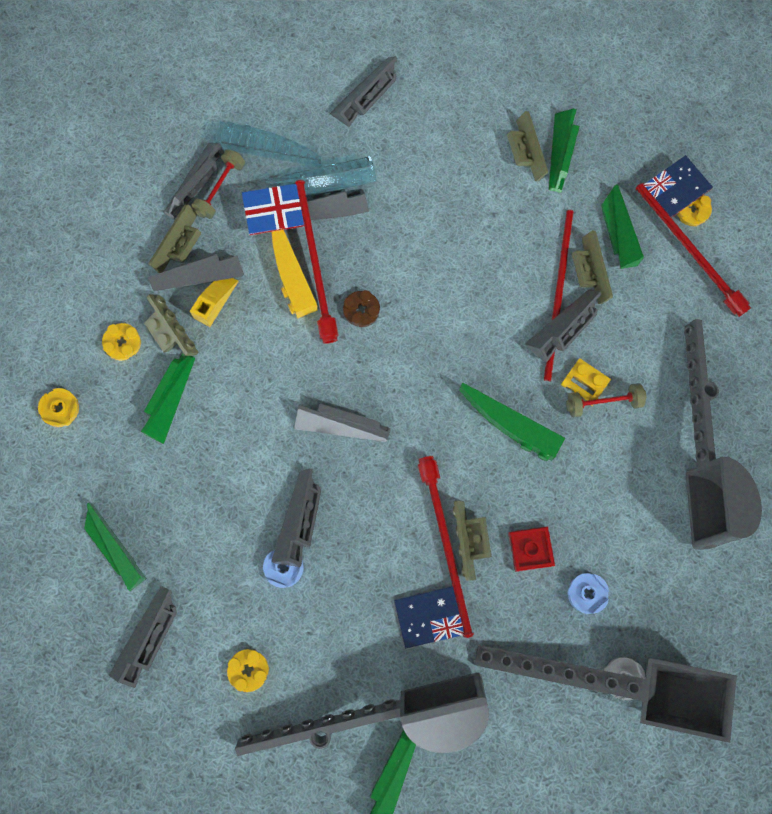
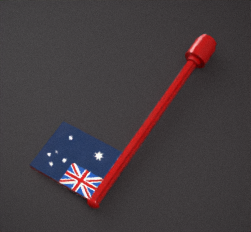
(670, 194)
(440, 612)

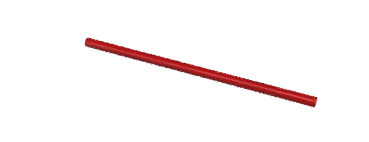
(560, 283)

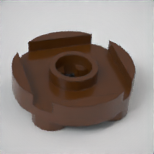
(358, 318)

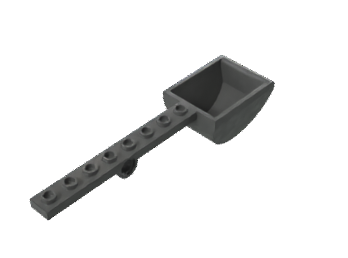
(720, 490)
(671, 693)
(434, 717)

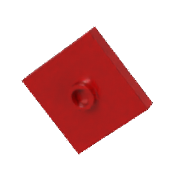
(531, 549)

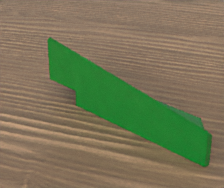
(563, 145)
(621, 230)
(167, 398)
(112, 548)
(392, 776)

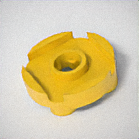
(698, 217)
(115, 333)
(54, 398)
(242, 681)

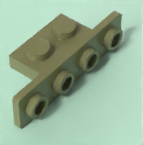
(527, 147)
(177, 241)
(591, 267)
(166, 328)
(473, 539)

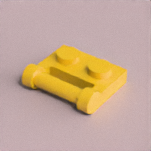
(589, 377)

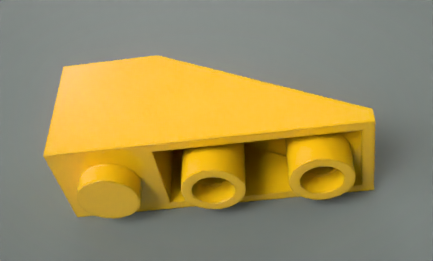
(212, 300)

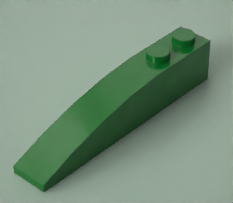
(515, 425)

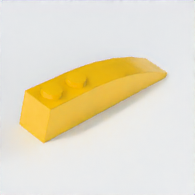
(292, 277)

